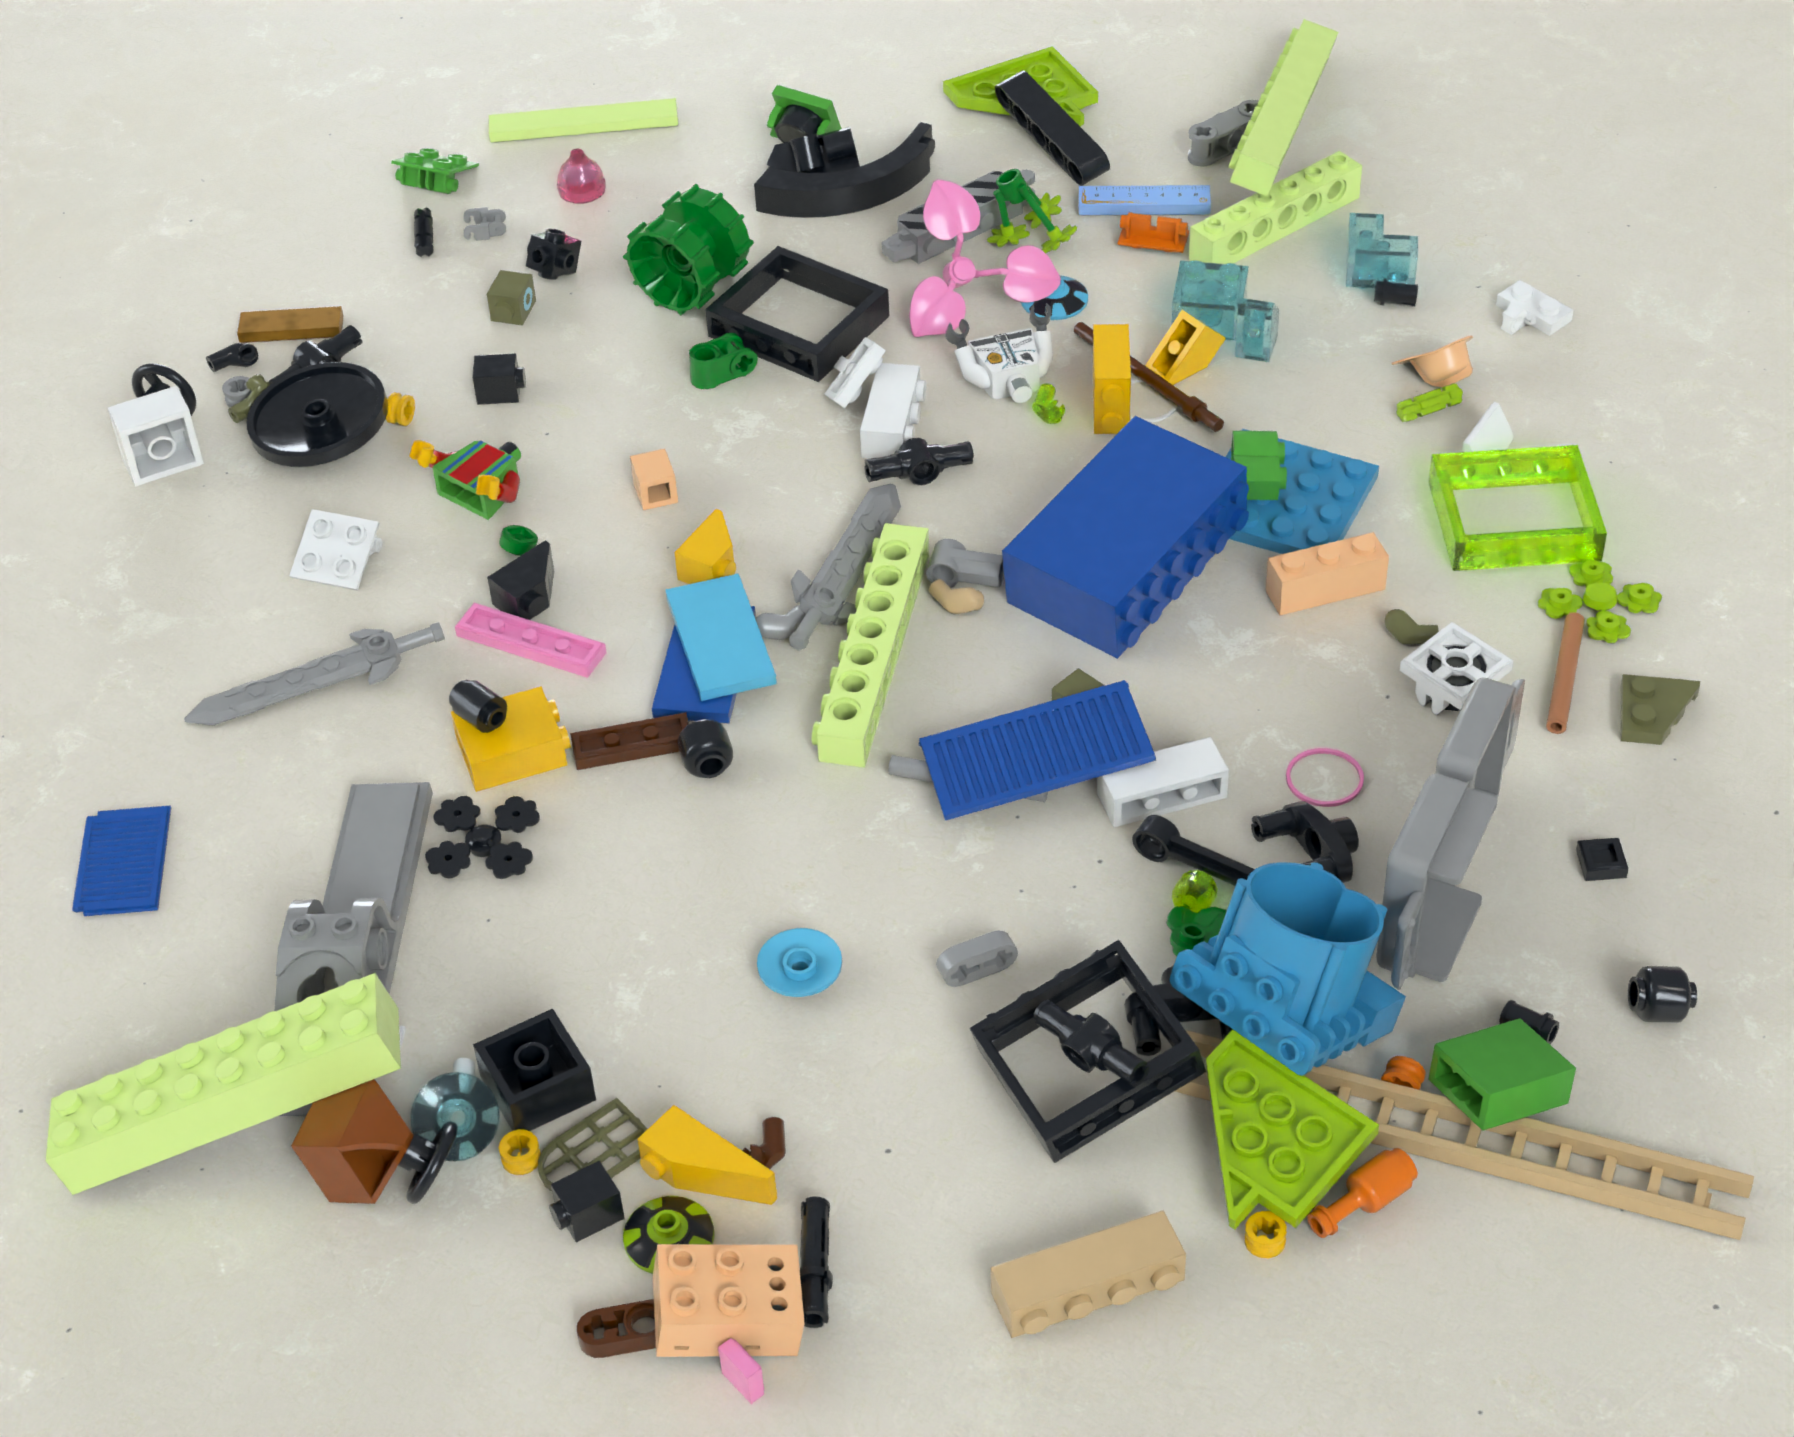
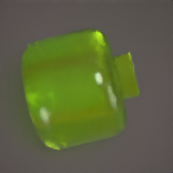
(1194, 891)

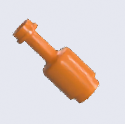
(1383, 1176)

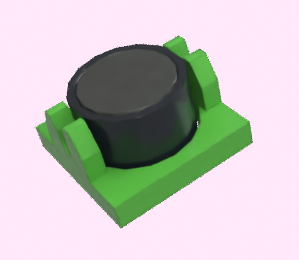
(800, 115)

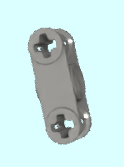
(1219, 134)

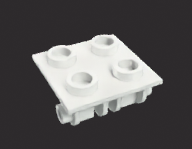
(335, 549)

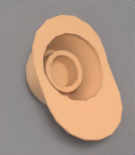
(1443, 365)

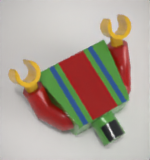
(475, 476)

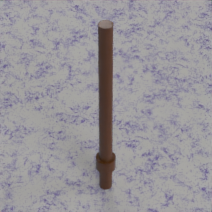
(1191, 406)

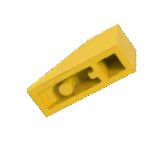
(702, 1161)

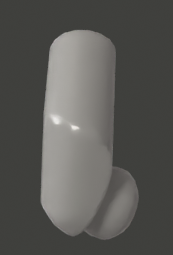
(779, 626)

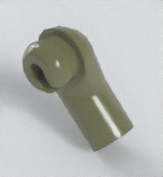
(240, 410)

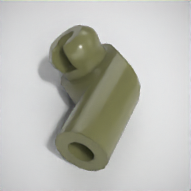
(1406, 629)

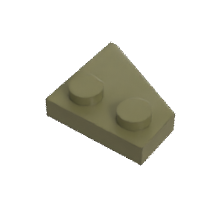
(1653, 706)

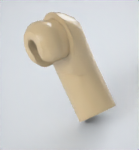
(956, 600)

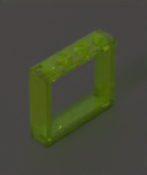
(1509, 469)

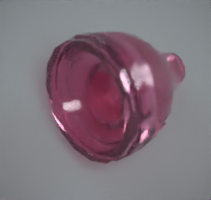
(580, 179)

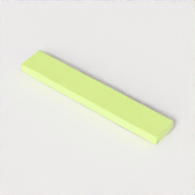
(583, 120)

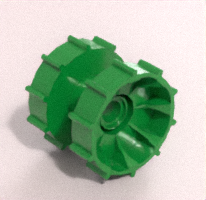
(688, 249)

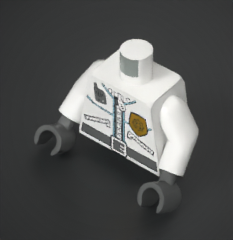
(1008, 361)

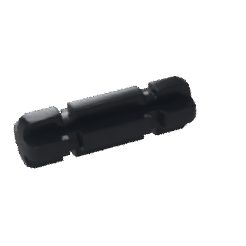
(423, 232)

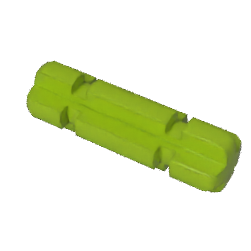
(1429, 402)

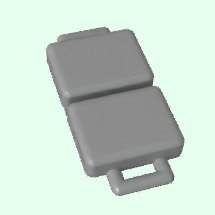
(1437, 843)

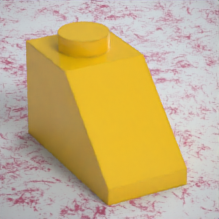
(1185, 349)
(706, 552)

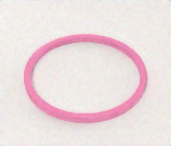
(1324, 751)

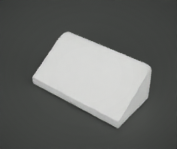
(1490, 432)

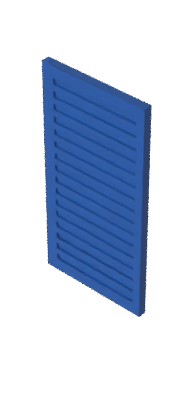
(1036, 750)

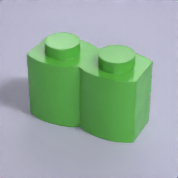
(1262, 457)

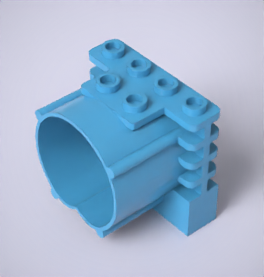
(1294, 967)

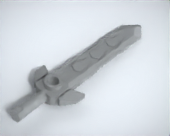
(842, 568)
(375, 653)

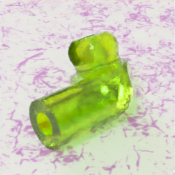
(1046, 407)

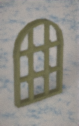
(600, 1134)

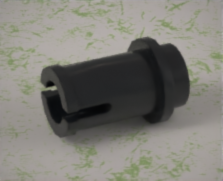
(1395, 293)
(1541, 1024)

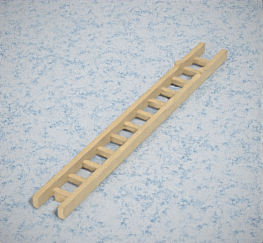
(1526, 1129)

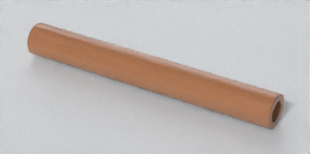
(1565, 673)

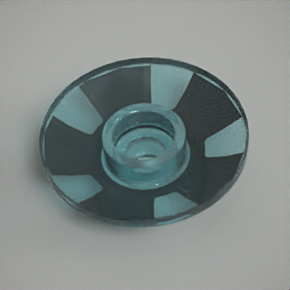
(455, 1093)

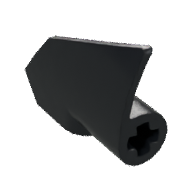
(816, 153)

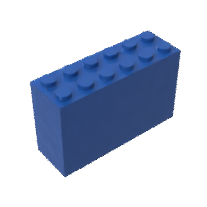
(1126, 536)

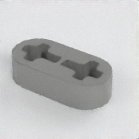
(977, 958)

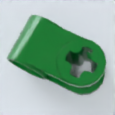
(717, 359)

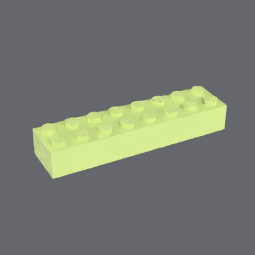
(223, 1084)

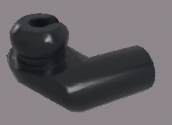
(235, 355)

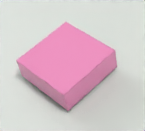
(741, 1370)

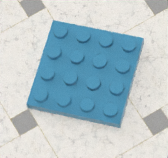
(1316, 506)

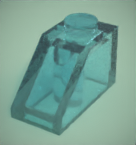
(1256, 329)

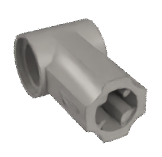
(954, 563)

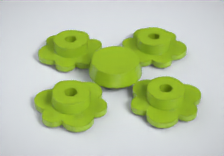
(1601, 597)

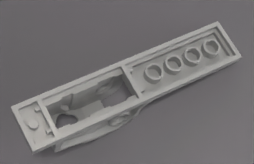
(364, 898)

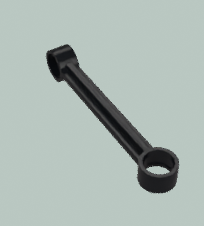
(1160, 839)

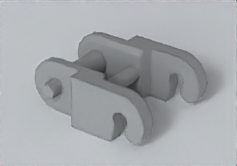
(489, 223)

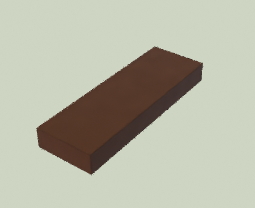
(627, 741)

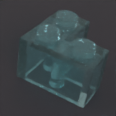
(1378, 256)

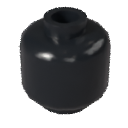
(705, 748)
(1661, 994)

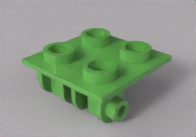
(431, 170)

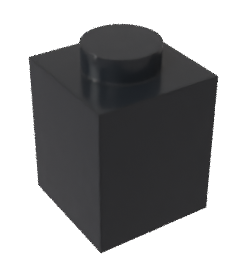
(497, 378)
(586, 1202)

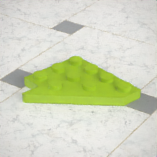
(1045, 66)
(1278, 1133)

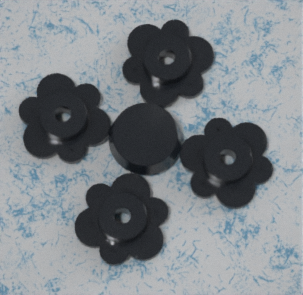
(482, 839)

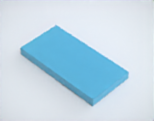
(720, 637)

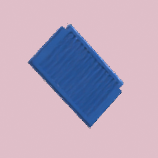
(122, 861)

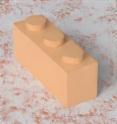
(1326, 573)

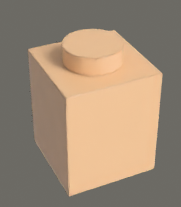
(654, 479)

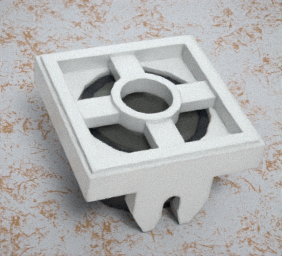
(1452, 667)

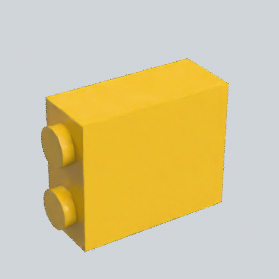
(1111, 377)
(519, 748)

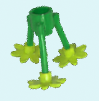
(1016, 190)

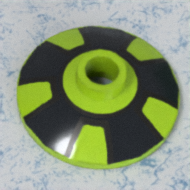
(644, 1228)

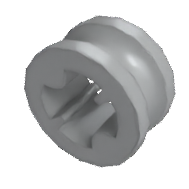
(235, 390)

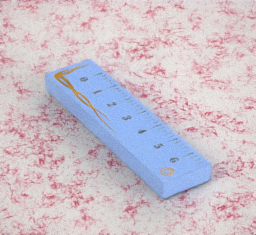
(1145, 200)

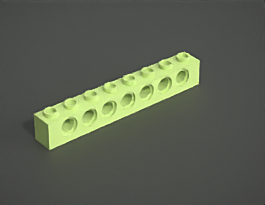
(872, 646)

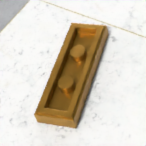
(290, 324)

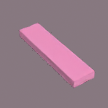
(530, 640)

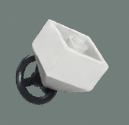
(157, 426)

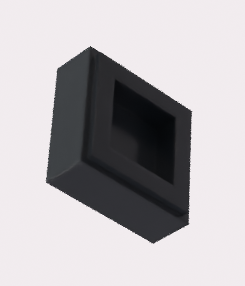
(1602, 859)

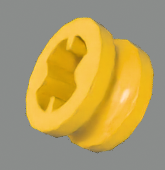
(400, 409)
(518, 1140)
(1262, 1245)

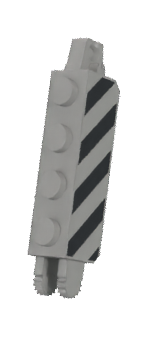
(918, 244)

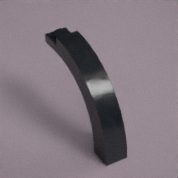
(847, 190)

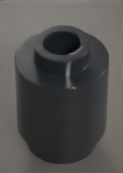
(478, 705)

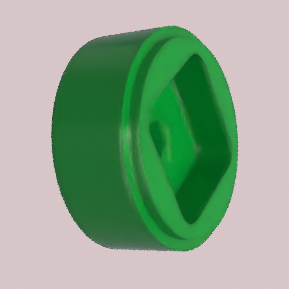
(517, 539)

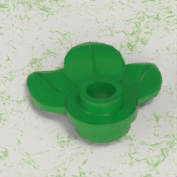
(1192, 927)

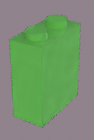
(1501, 1074)

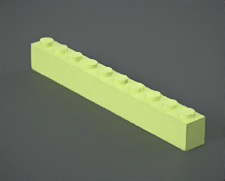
(1281, 107)

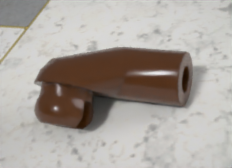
(773, 1145)

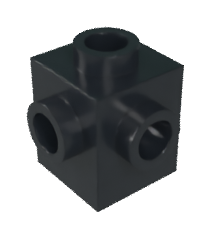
(553, 253)

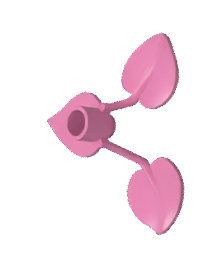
(934, 304)

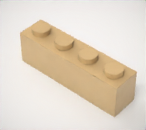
(1088, 1274)

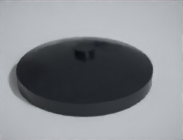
(317, 414)

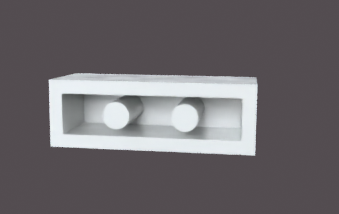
(891, 409)
(1175, 781)

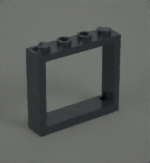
(786, 349)
(1119, 1099)

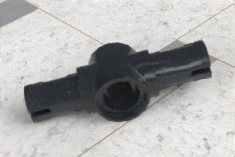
(326, 351)
(918, 461)
(1091, 1043)

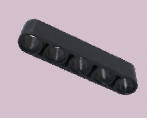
(1052, 128)

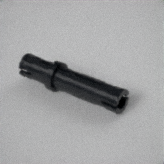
(814, 1269)

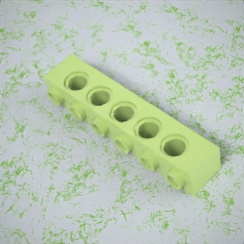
(1287, 208)

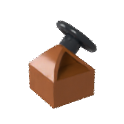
(358, 1142)

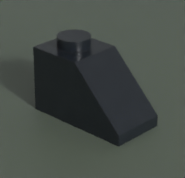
(525, 583)

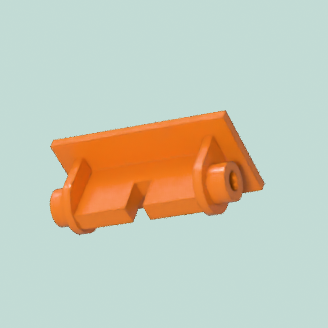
(1168, 235)

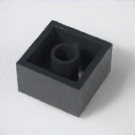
(535, 1071)

